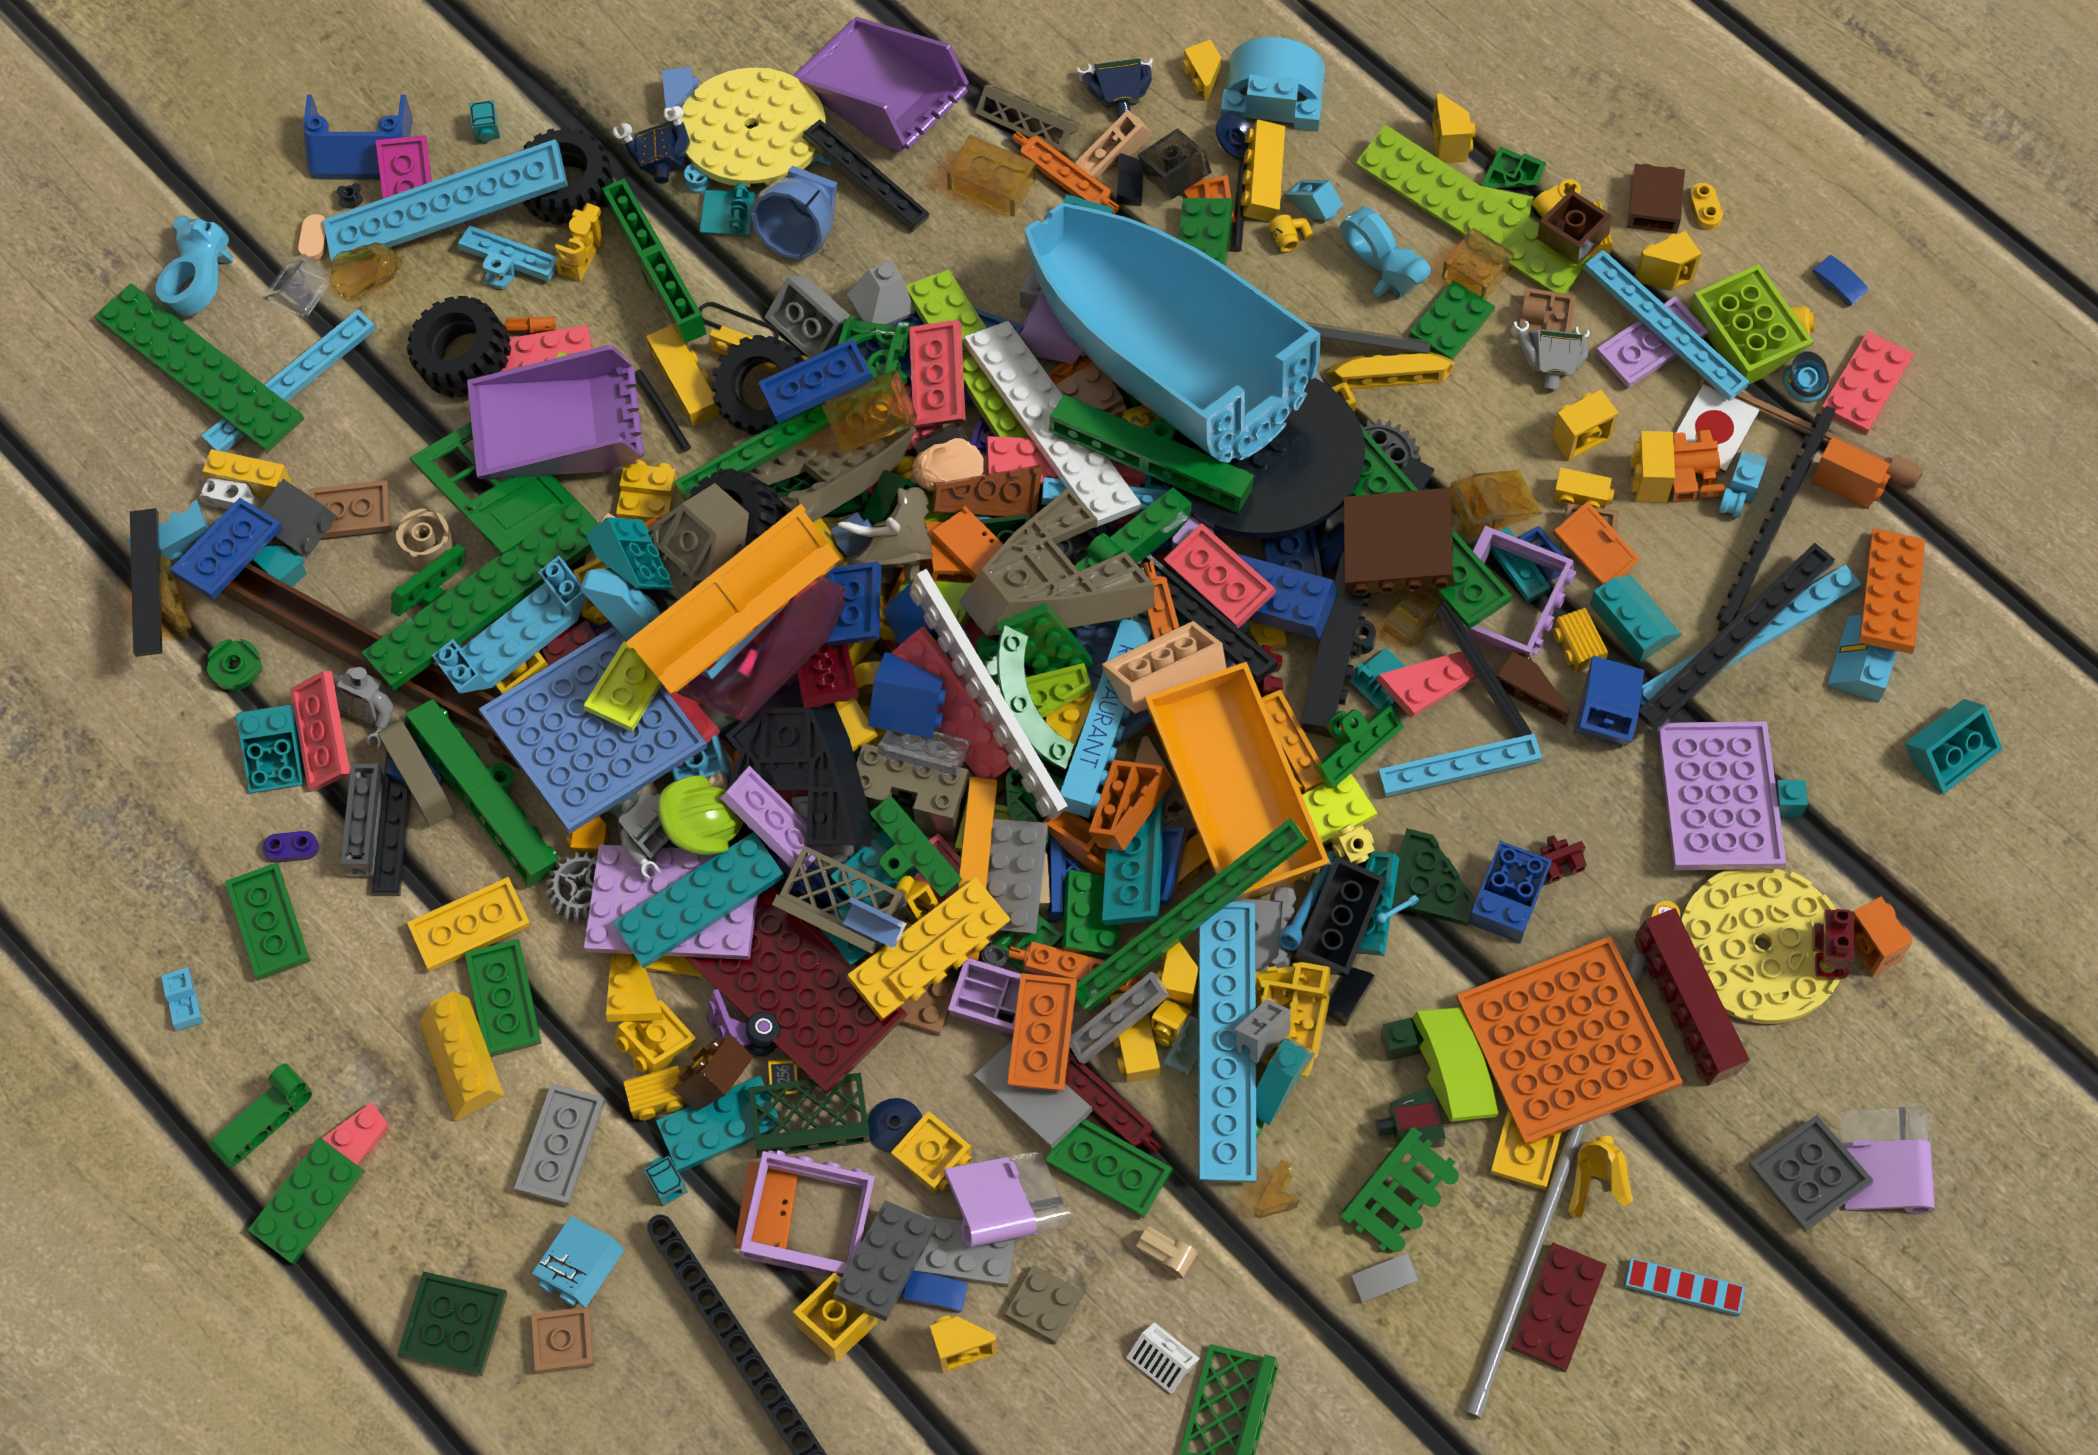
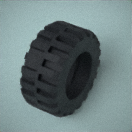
(579, 152)
(443, 325)
(733, 372)
(757, 497)

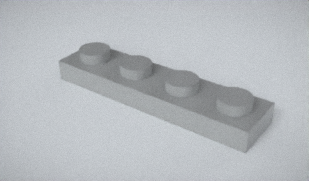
(1118, 1017)

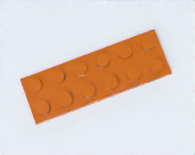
(1892, 591)

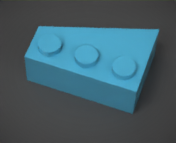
(182, 532)

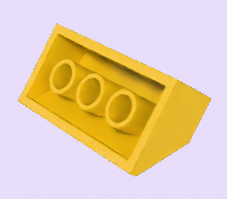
(460, 1055)

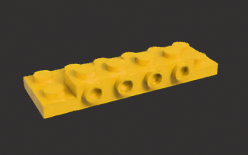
(929, 949)

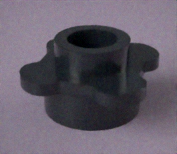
(349, 201)

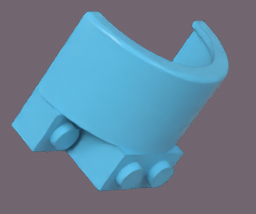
(1274, 74)

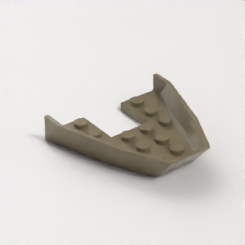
(837, 473)
(699, 537)
(1036, 572)

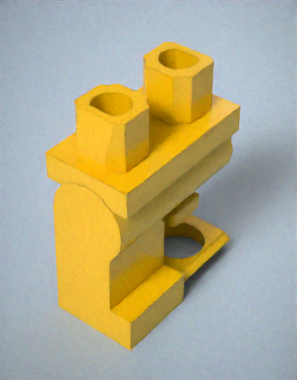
(586, 236)

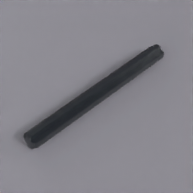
(1483, 670)

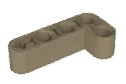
(416, 773)

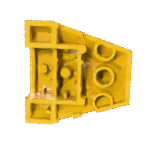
(1303, 991)

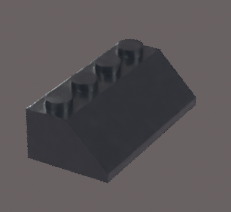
(1339, 917)

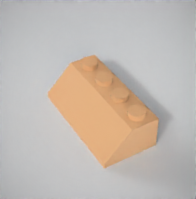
(1164, 663)

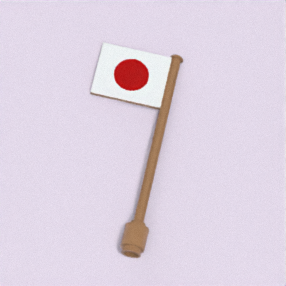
(1732, 420)

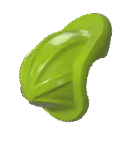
(697, 816)

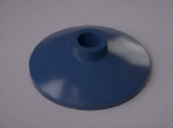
(1231, 134)
(1331, 547)
(882, 1132)

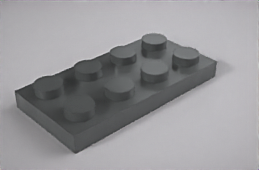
(885, 1260)

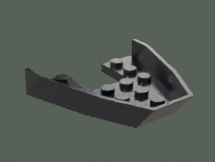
(813, 754)

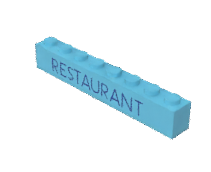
(1101, 730)

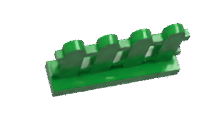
(1403, 1175)

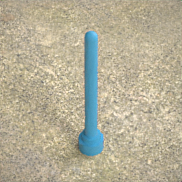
(1291, 936)

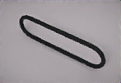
(736, 313)

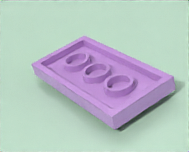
(1640, 351)
(769, 817)

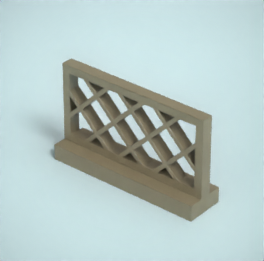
(821, 918)

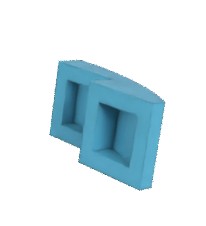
(182, 999)

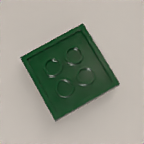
(452, 1323)

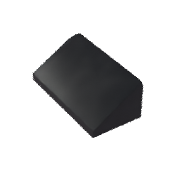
(1129, 181)
(1349, 995)

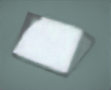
(298, 285)

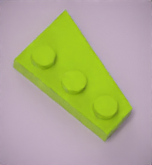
(1058, 688)

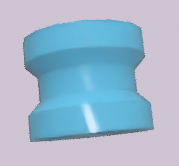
(691, 176)
(1732, 502)

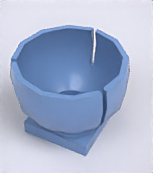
(795, 213)

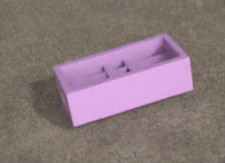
(984, 994)

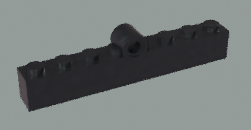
(1334, 655)

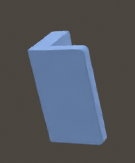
(874, 923)

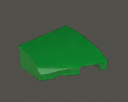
(1513, 170)

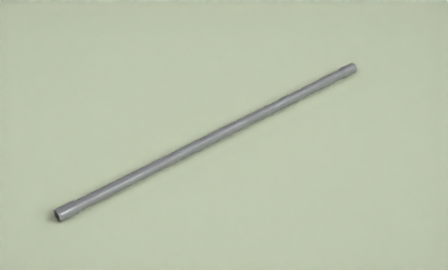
(1480, 1393)

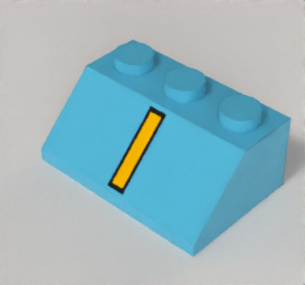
(1860, 666)

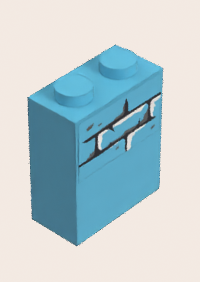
(577, 1262)

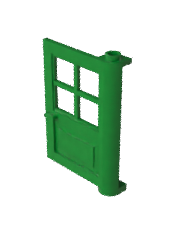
(503, 512)

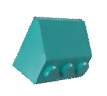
(1633, 617)
(1954, 745)

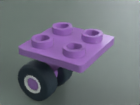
(755, 1039)

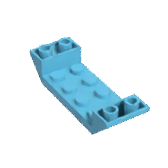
(515, 634)

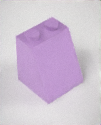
(1046, 335)

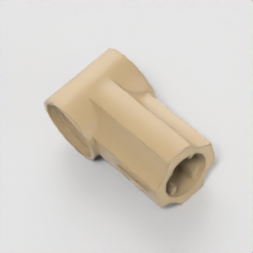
(1173, 1255)

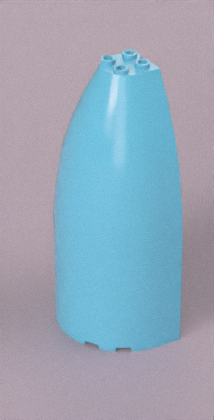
(1174, 327)

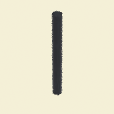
(1239, 218)
(662, 411)

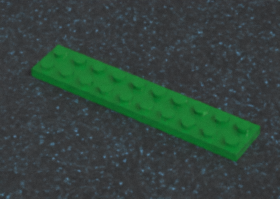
(199, 368)
(1476, 588)
(480, 597)

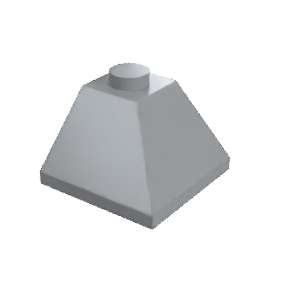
(881, 296)

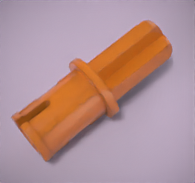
(530, 324)

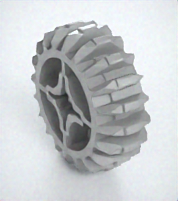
(566, 877)

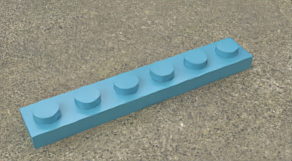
(1459, 765)

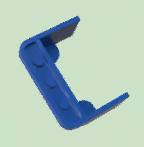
(349, 153)

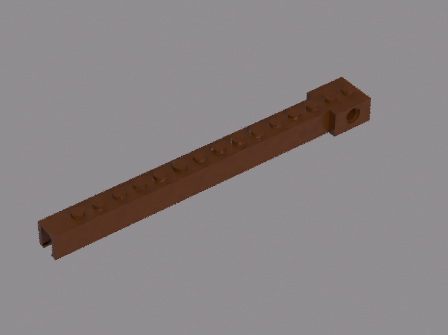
(347, 641)

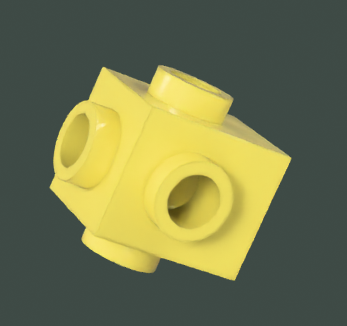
(1344, 847)

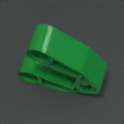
(1015, 795)

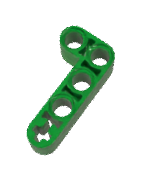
(262, 1117)

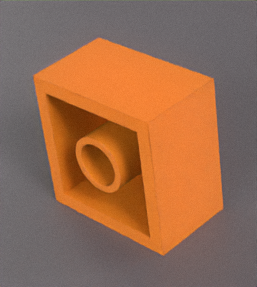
(1879, 936)

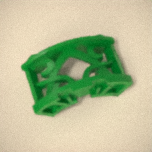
(890, 337)

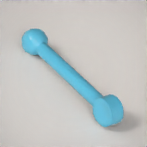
(1382, 917)

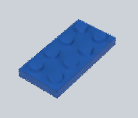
(815, 380)
(226, 548)

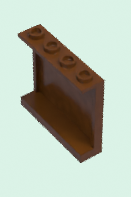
(1398, 541)

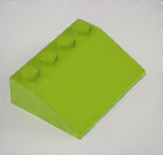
(1750, 323)

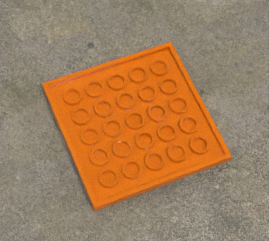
(1569, 1040)

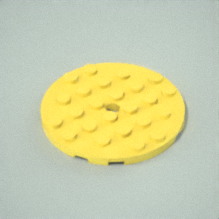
(738, 98)
(1752, 905)

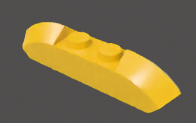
(1390, 371)

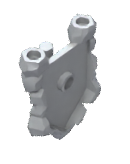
(1269, 921)

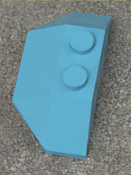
(619, 601)

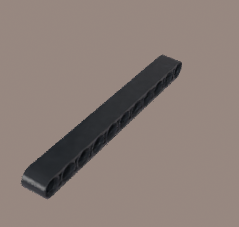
(733, 1333)

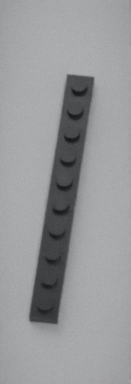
(1779, 509)
(1192, 607)
(1735, 637)

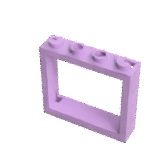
(1564, 565)
(805, 1167)

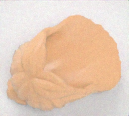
(946, 462)

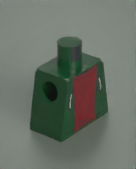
(1414, 1110)

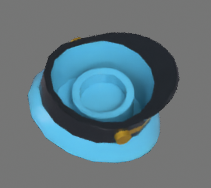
(1807, 377)

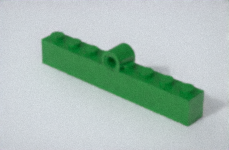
(654, 261)
(1151, 452)
(1143, 532)
(482, 791)

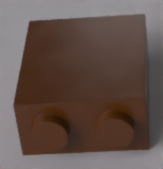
(1656, 198)

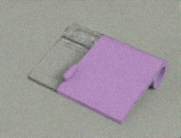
(1897, 1155)
(1007, 1199)

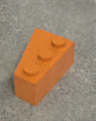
(1126, 802)

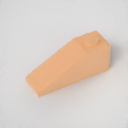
(1122, 137)

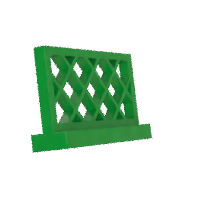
(1255, 1407)

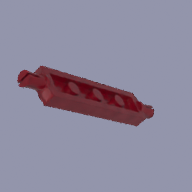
(1110, 1106)

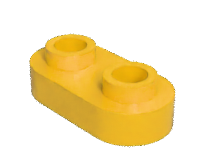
(1706, 203)

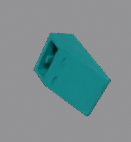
(629, 552)
(270, 748)

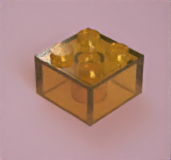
(1478, 263)

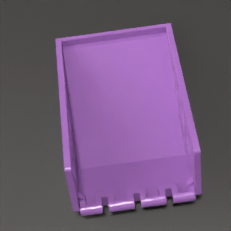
(885, 81)
(557, 416)

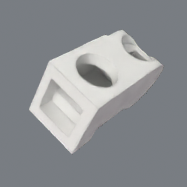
(224, 493)

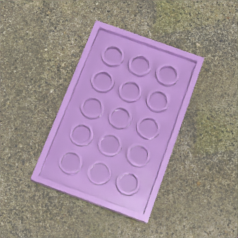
(1721, 796)
(622, 887)

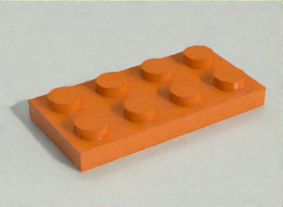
(1042, 1032)

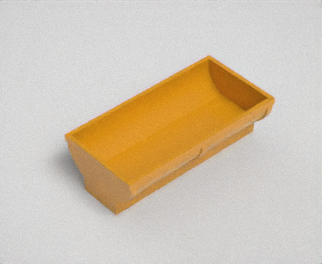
(734, 600)
(1233, 772)

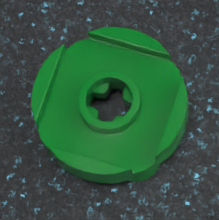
(237, 678)

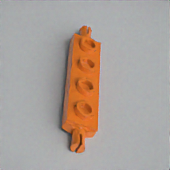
(1064, 171)
(1162, 616)
(1060, 963)

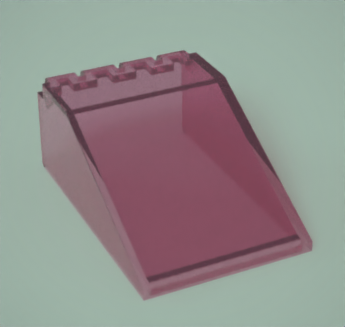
(772, 653)

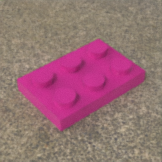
(403, 164)

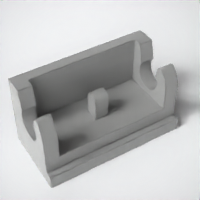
(1263, 1029)

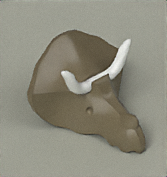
(899, 539)

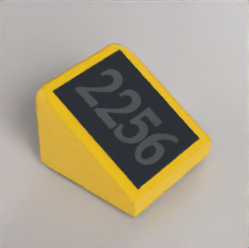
(781, 1072)

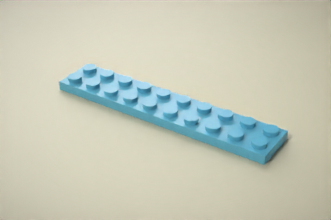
(449, 200)
(1224, 1074)

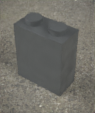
(301, 517)

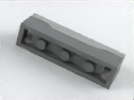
(362, 820)

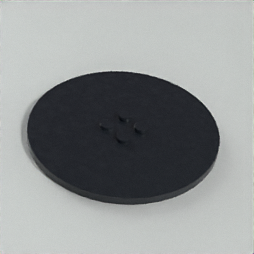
(1297, 474)

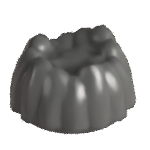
(994, 956)

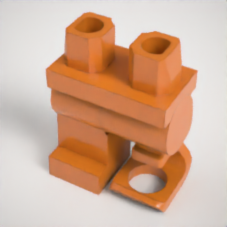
(1695, 458)

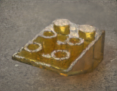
(1492, 501)
(172, 599)

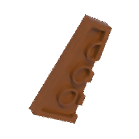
(991, 494)

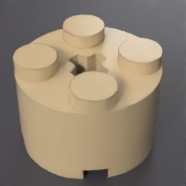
(423, 537)

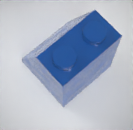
(906, 698)

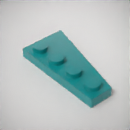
(1376, 934)

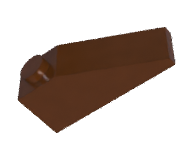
(1529, 685)

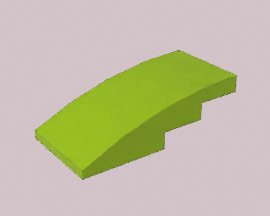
(1456, 1064)

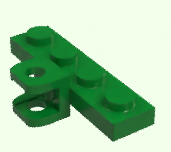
(425, 585)
(1357, 741)
(912, 849)

